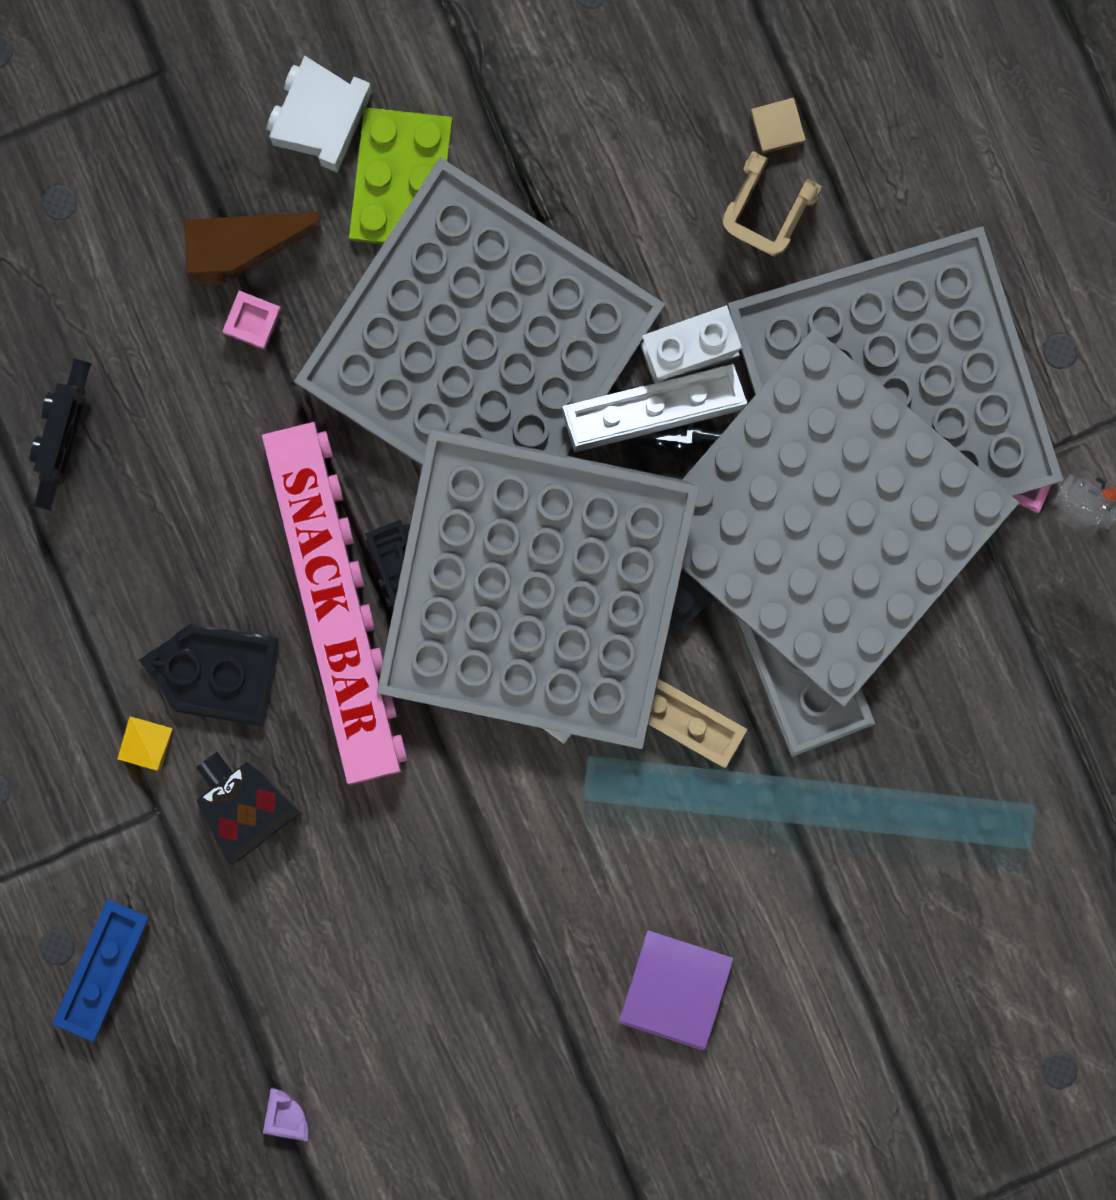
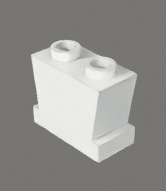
(319, 113)
(691, 345)

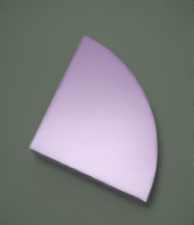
(285, 1117)

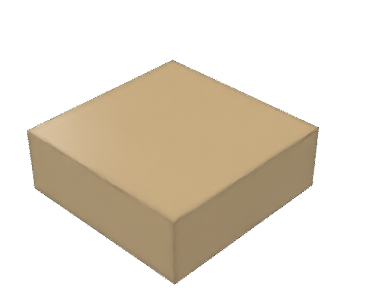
(777, 125)

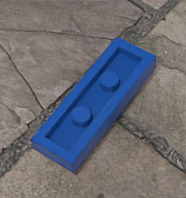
(101, 970)

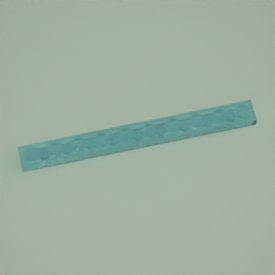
(809, 802)

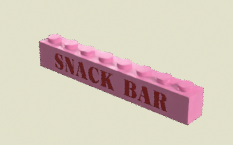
(332, 602)

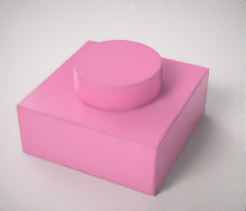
(252, 320)

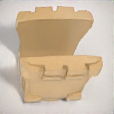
(754, 168)

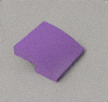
(675, 990)

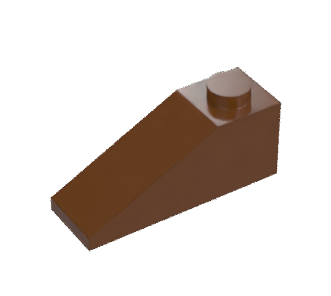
(236, 244)

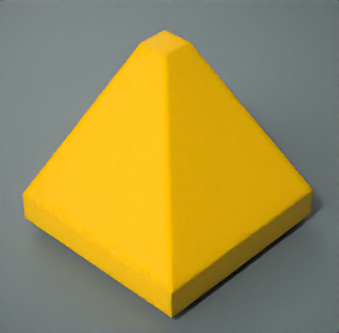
(145, 743)

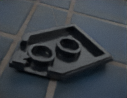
(215, 673)

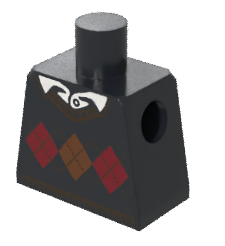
(242, 807)

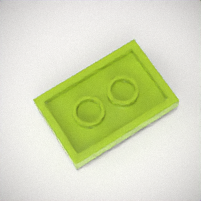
(392, 165)

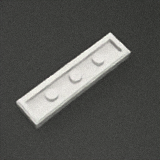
(654, 408)

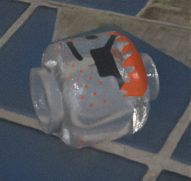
(1085, 503)

